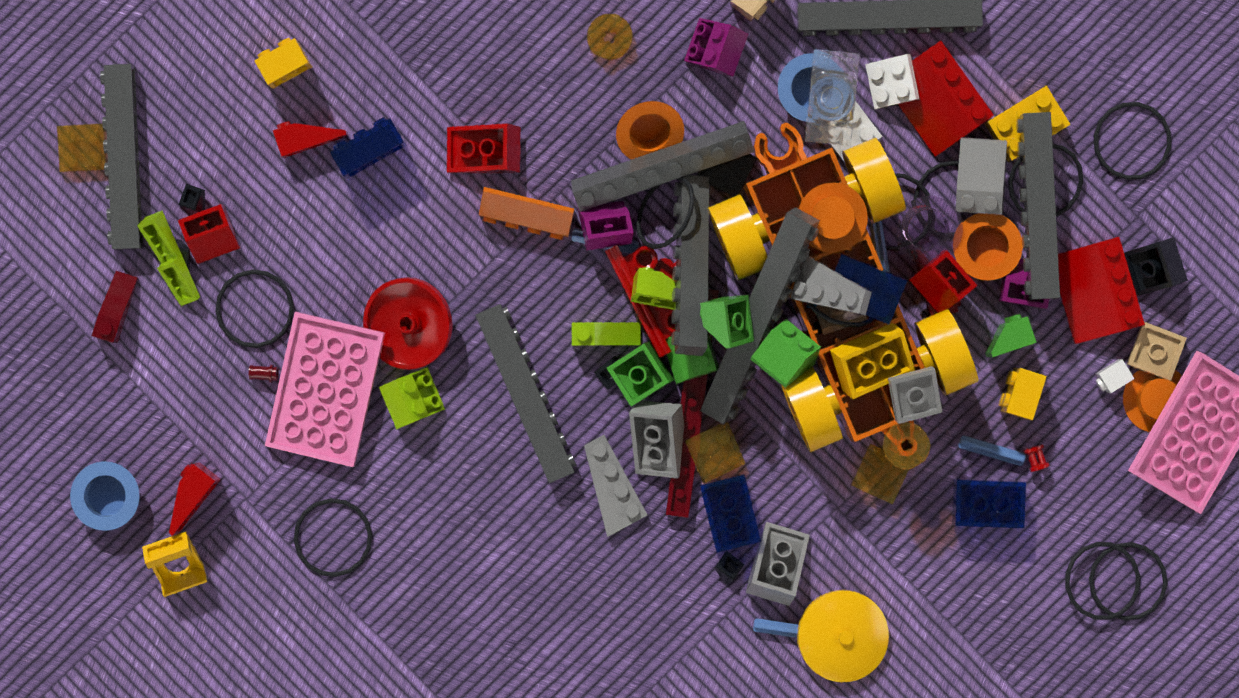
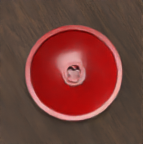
(413, 319)

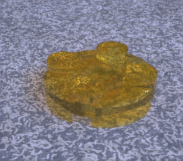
(622, 40)
(898, 434)

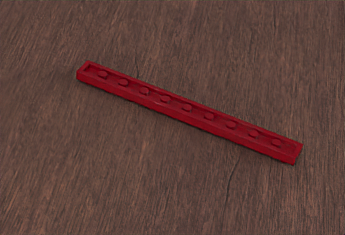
(692, 400)

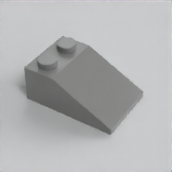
(981, 176)
(657, 438)
(778, 564)

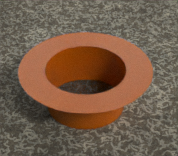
(645, 123)
(840, 214)
(989, 246)
(1147, 397)

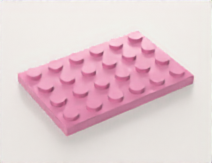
(324, 389)
(1193, 435)

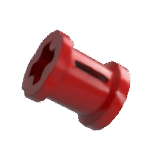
(1041, 464)

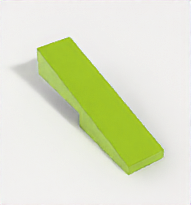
(172, 267)

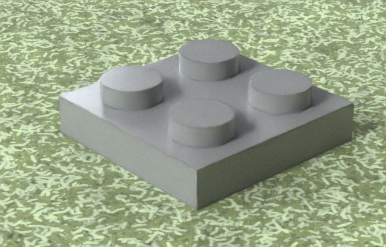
(915, 395)

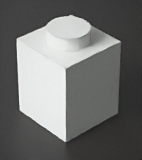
(1113, 376)

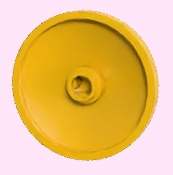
(842, 636)

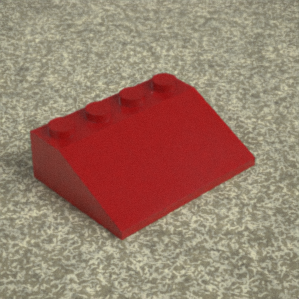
(946, 102)
(1098, 291)

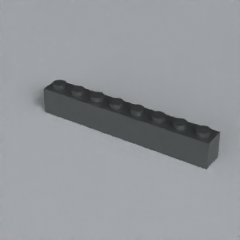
(889, 16)
(122, 156)
(662, 166)
(1039, 206)
(691, 267)
(525, 393)

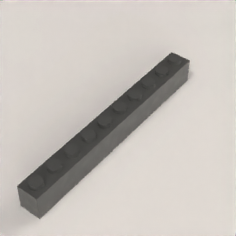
(765, 307)

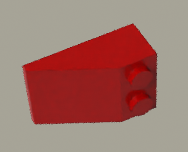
(483, 149)
(191, 493)

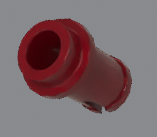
(263, 373)

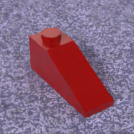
(300, 137)

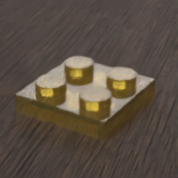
(81, 147)
(715, 452)
(878, 475)

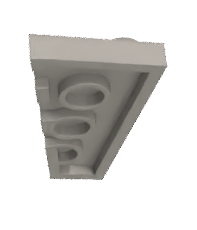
(829, 288)
(613, 489)

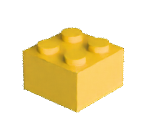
(283, 62)
(1022, 393)

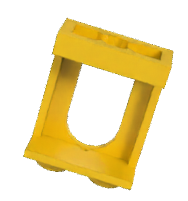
(171, 549)

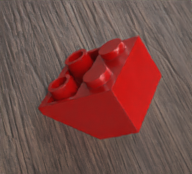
(209, 233)
(943, 282)

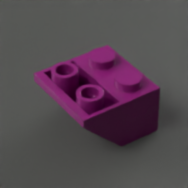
(716, 46)
(606, 226)
(1013, 289)

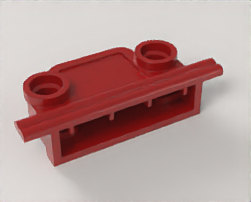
(654, 319)

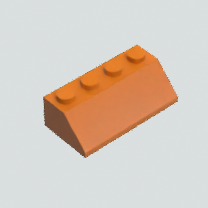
(526, 212)

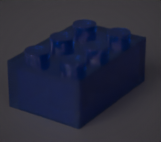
(367, 147)
(885, 286)
(989, 503)
(730, 513)

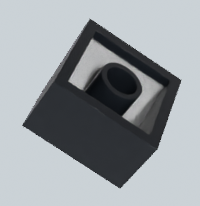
(1155, 266)

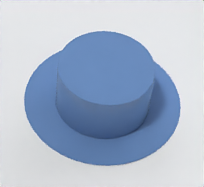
(795, 86)
(104, 496)

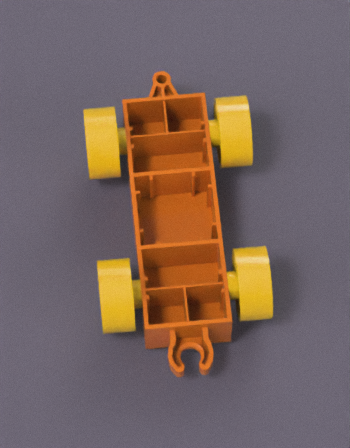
(743, 239)

